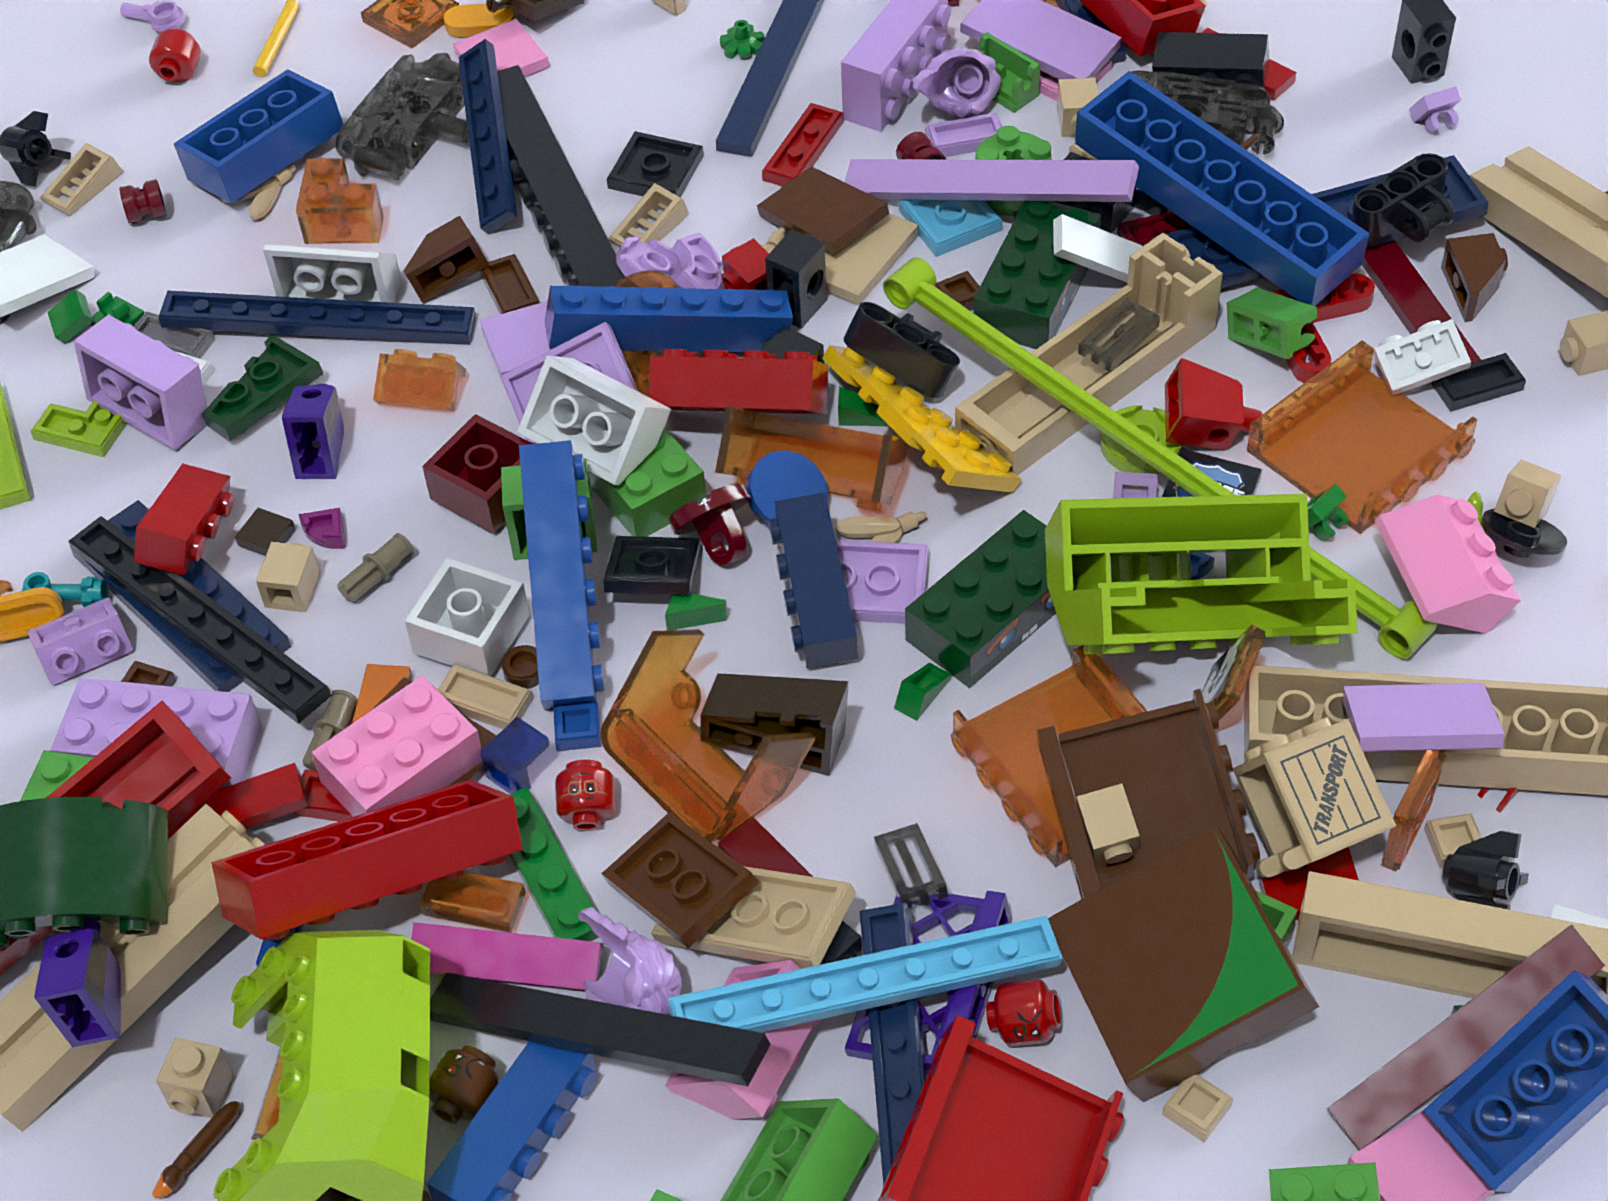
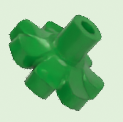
(741, 40)

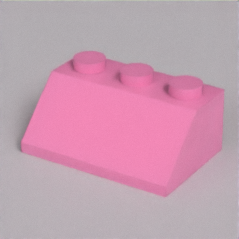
(1449, 563)
(783, 1054)

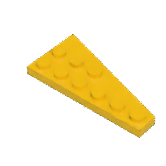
(924, 428)

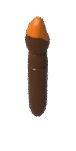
(174, 1174)

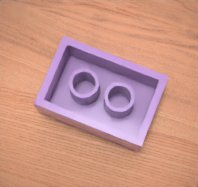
(141, 381)

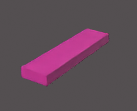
(510, 956)

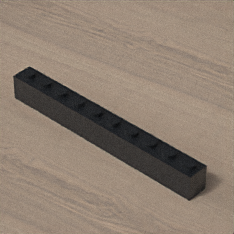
(553, 190)

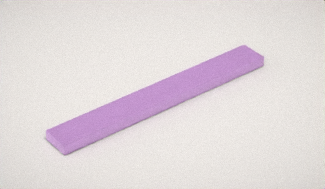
(995, 179)

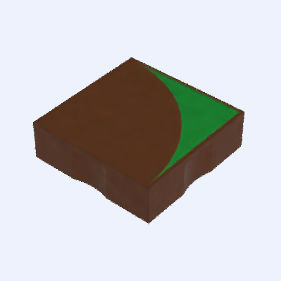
(1180, 964)

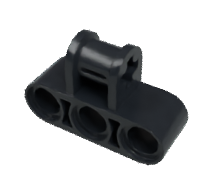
(1406, 200)
(902, 348)

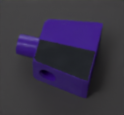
(309, 416)
(81, 986)

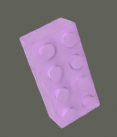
(887, 58)
(105, 709)

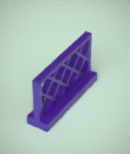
(966, 1001)

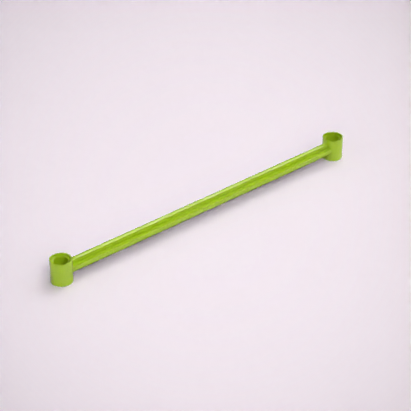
(915, 281)

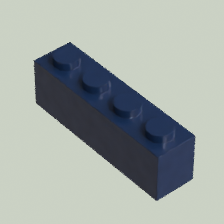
(815, 581)

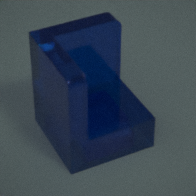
(511, 753)

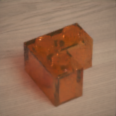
(334, 209)

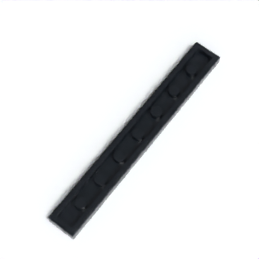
(202, 622)
(600, 1028)

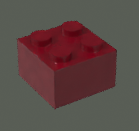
(468, 471)

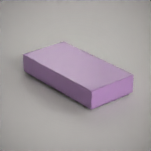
(963, 134)

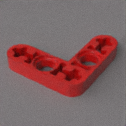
(1348, 298)

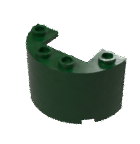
(81, 864)

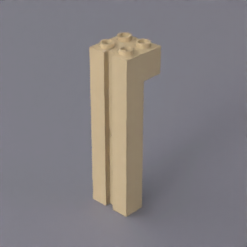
(1550, 213)
(1027, 423)
(1421, 936)
(35, 1055)

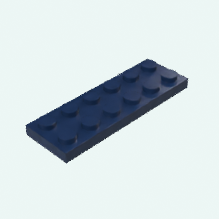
(210, 583)

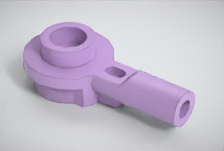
(161, 15)

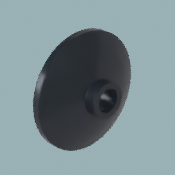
(1523, 539)

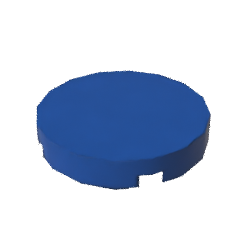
(782, 477)

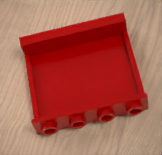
(999, 1130)

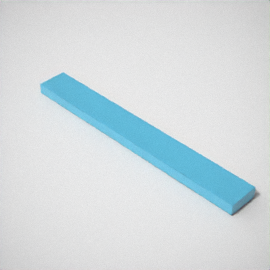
(875, 978)

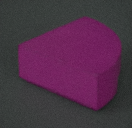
(324, 528)

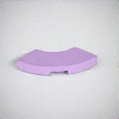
(699, 263)

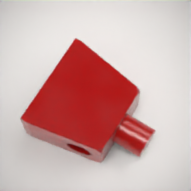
(1204, 407)

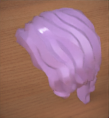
(959, 82)
(639, 970)

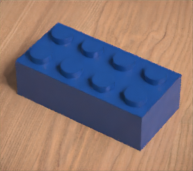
(259, 136)
(1531, 1086)

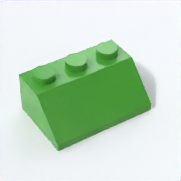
(804, 1154)

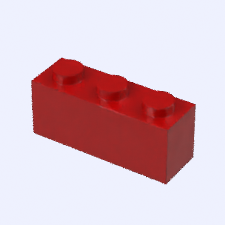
(183, 519)

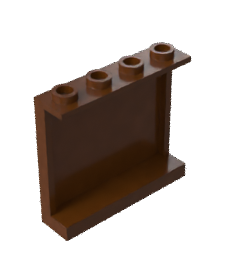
(1170, 777)

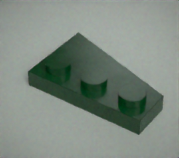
(261, 389)

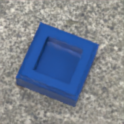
(577, 726)

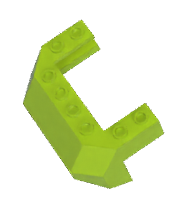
(1152, 580)
(353, 1068)

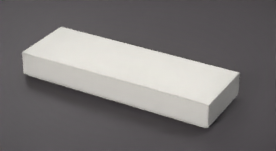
(1092, 247)

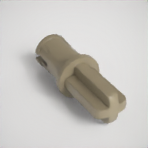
(375, 567)
(332, 722)

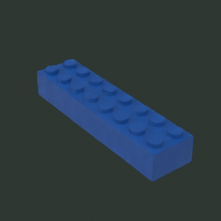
(1223, 189)

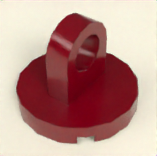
(714, 519)

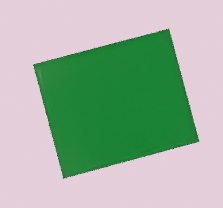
(855, 411)
(694, 611)
(920, 690)

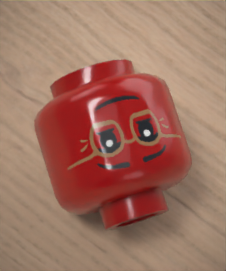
(585, 794)

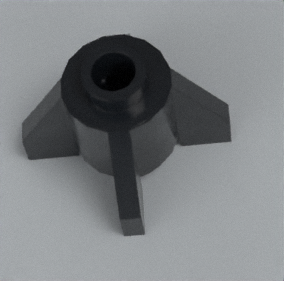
(28, 147)
(1483, 872)

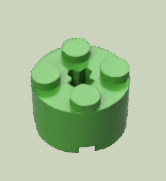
(1012, 145)

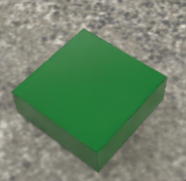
(70, 316)

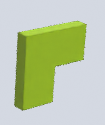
(79, 430)

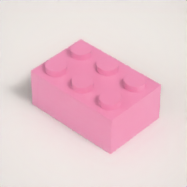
(398, 750)

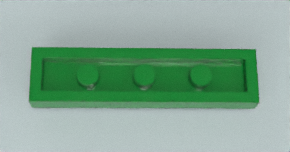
(549, 873)

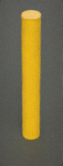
(275, 38)

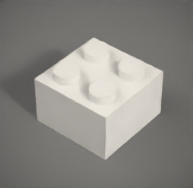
(467, 617)

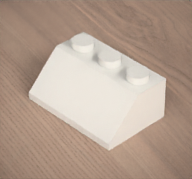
(333, 273)
(599, 415)

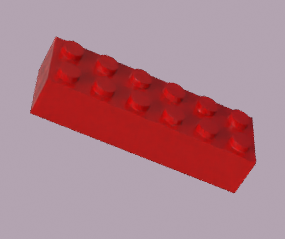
(366, 859)

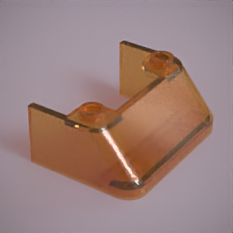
(850, 460)
(661, 746)

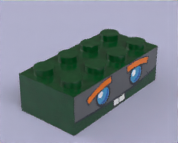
(1028, 284)
(985, 603)

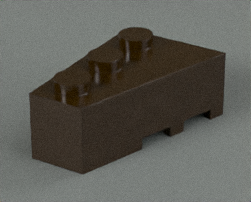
(751, 706)

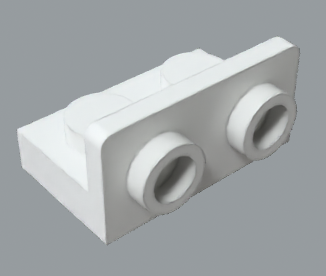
(1421, 356)

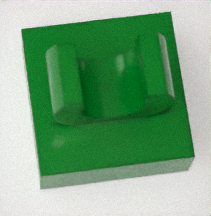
(118, 309)
(1324, 508)

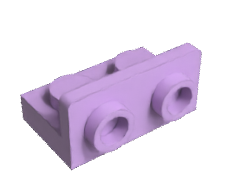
(80, 641)

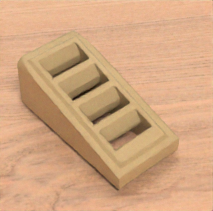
(89, 162)
(655, 198)

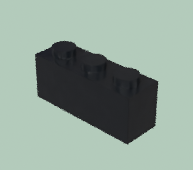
(1214, 55)

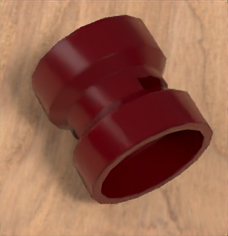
(918, 146)
(139, 201)

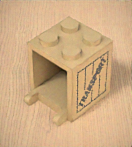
(1311, 795)

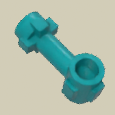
(88, 592)

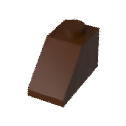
(444, 259)
(1473, 271)

